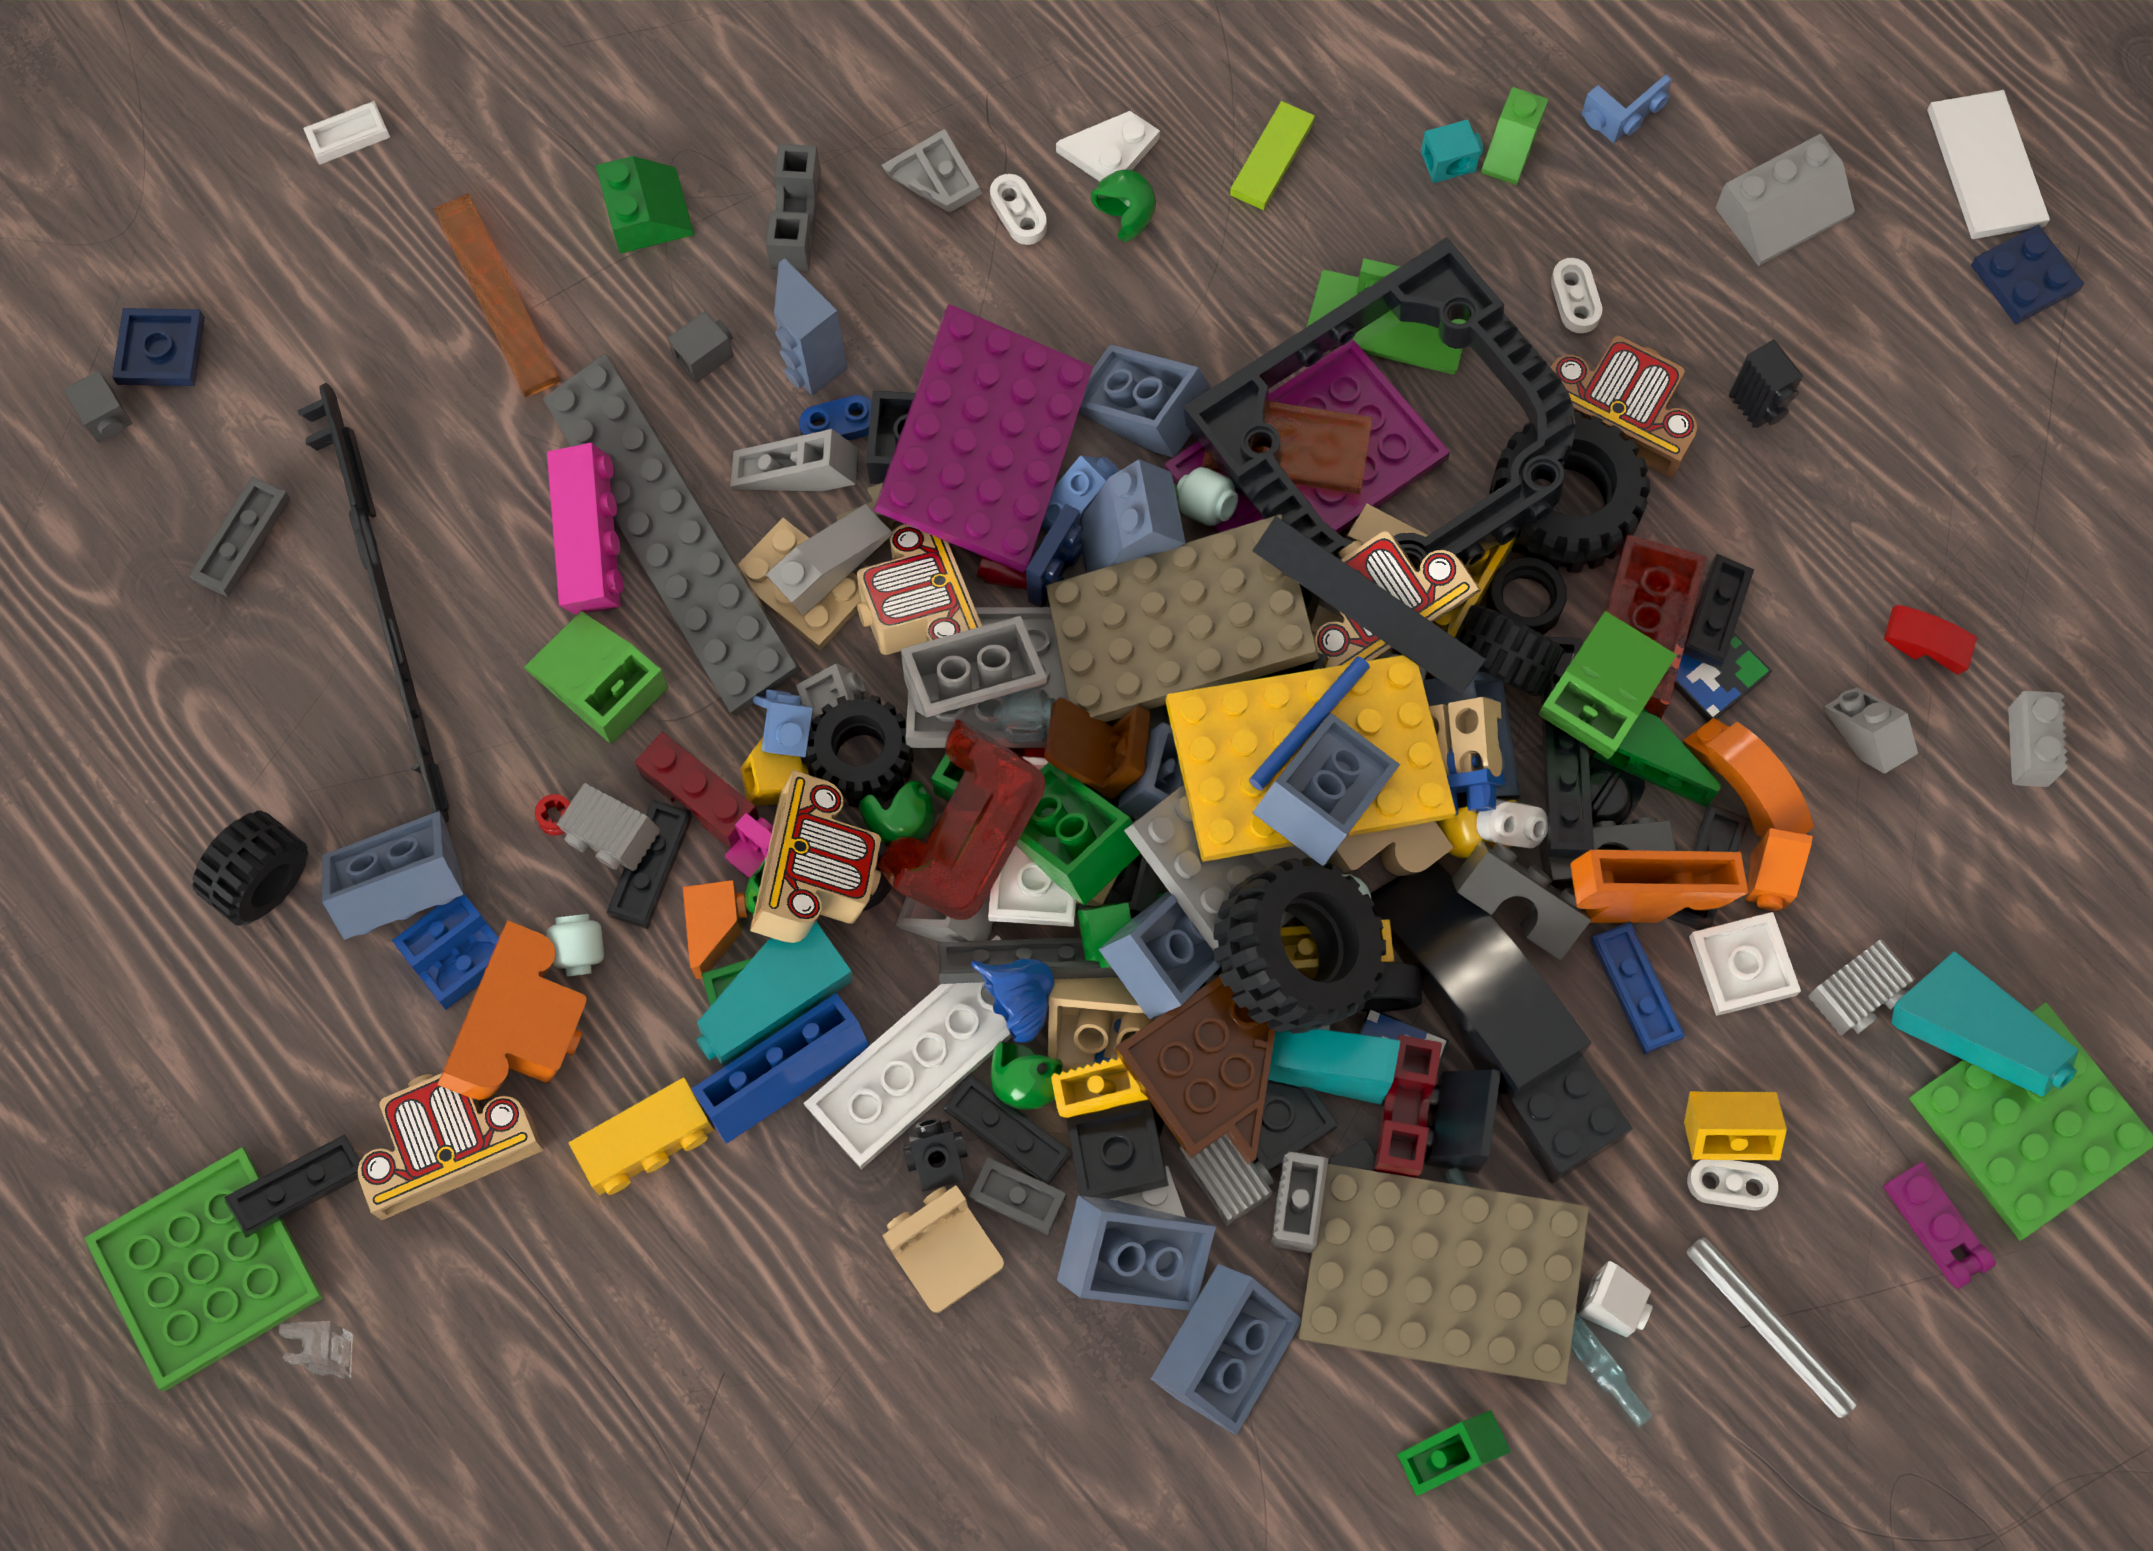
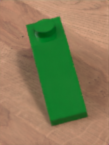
(1662, 759)

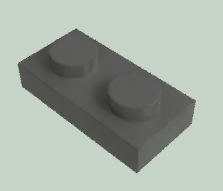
(1017, 1196)

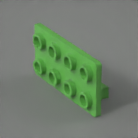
(1386, 336)

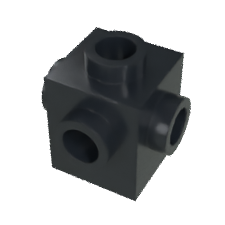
(939, 1167)

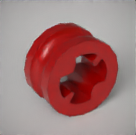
(542, 814)

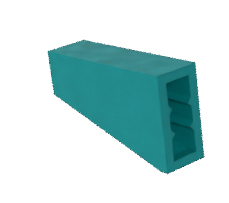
(771, 993)
(1985, 1026)
(1335, 1063)

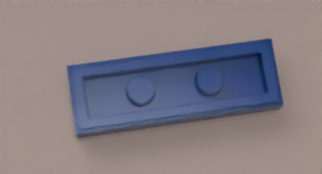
(1637, 988)

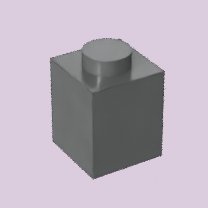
(701, 346)
(98, 406)

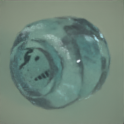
(1024, 716)

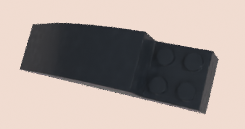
(1503, 1019)

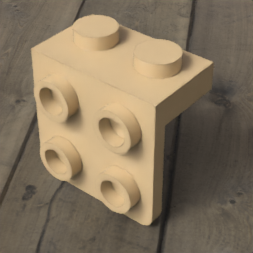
(943, 1249)

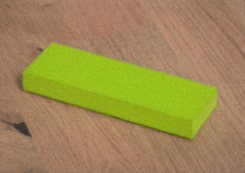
(1272, 155)

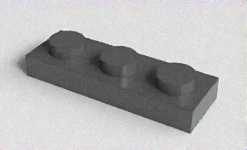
(239, 536)

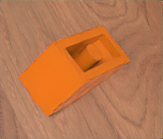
(1777, 869)
(712, 922)

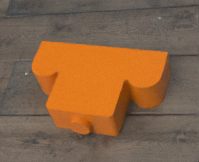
(1654, 884)
(514, 1019)

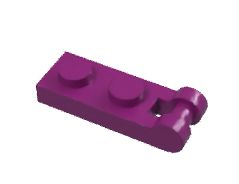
(1938, 1224)

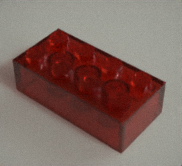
(1656, 595)

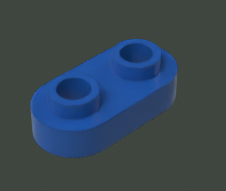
(838, 417)

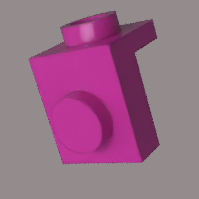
(752, 846)

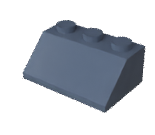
(807, 332)
(390, 876)
(1227, 1348)

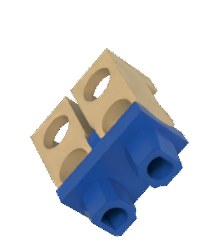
(1470, 750)

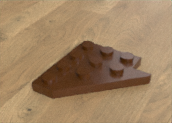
(1205, 1070)

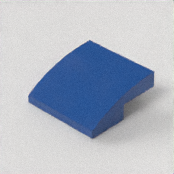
(449, 949)

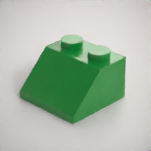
(643, 202)

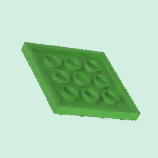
(2033, 1150)
(194, 1279)

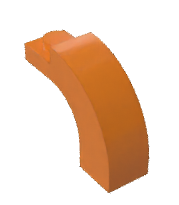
(1755, 774)

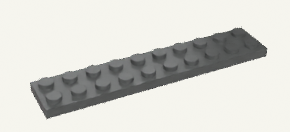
(675, 538)

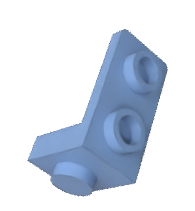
(1614, 120)
(1079, 486)
(785, 724)

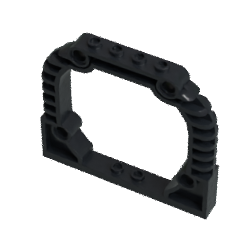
(1424, 291)

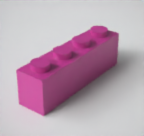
(584, 529)

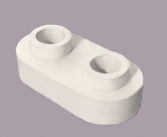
(1021, 211)
(1578, 298)
(1513, 824)
(1731, 1183)

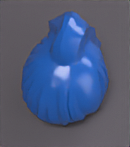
(1019, 994)

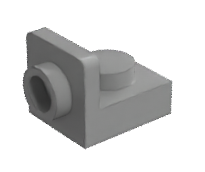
(829, 685)

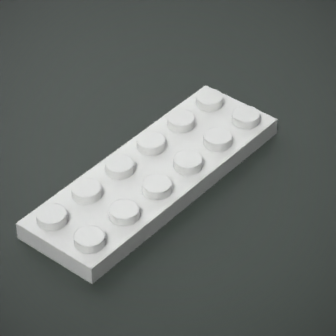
(909, 1069)

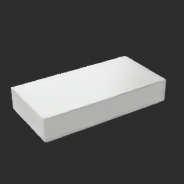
(346, 132)

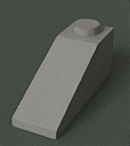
(797, 464)
(828, 558)

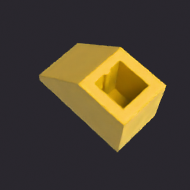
(766, 775)

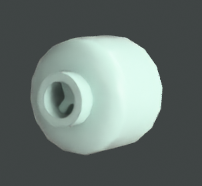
(1206, 496)
(576, 944)

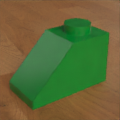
(1454, 1452)

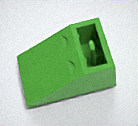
(598, 676)
(1607, 685)

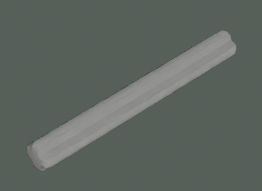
(1772, 1327)

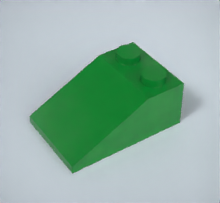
(1076, 836)

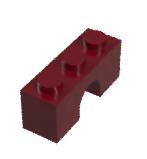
(698, 788)
(1406, 1108)

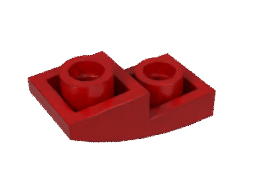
(1925, 634)

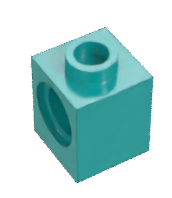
(1451, 150)

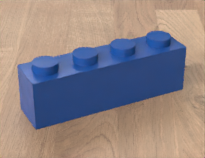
(781, 1068)

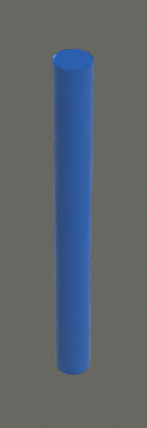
(1309, 723)

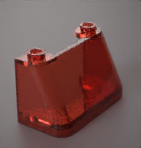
(974, 831)

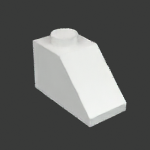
(1616, 1301)

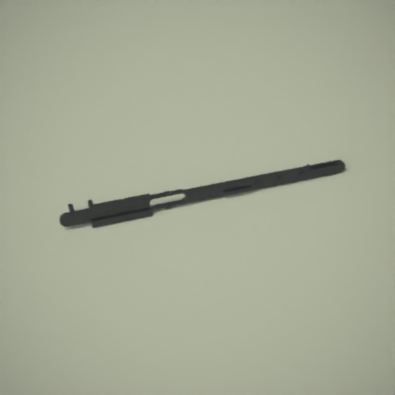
(361, 509)

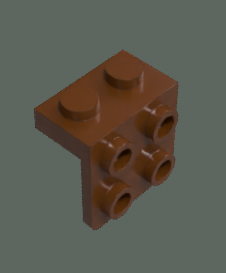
(1096, 752)

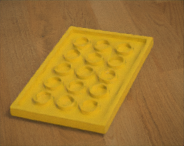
(1235, 727)

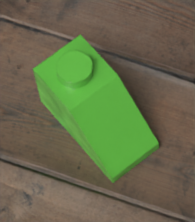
(1514, 135)

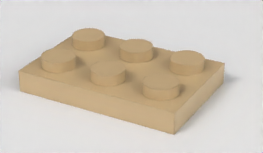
(826, 616)

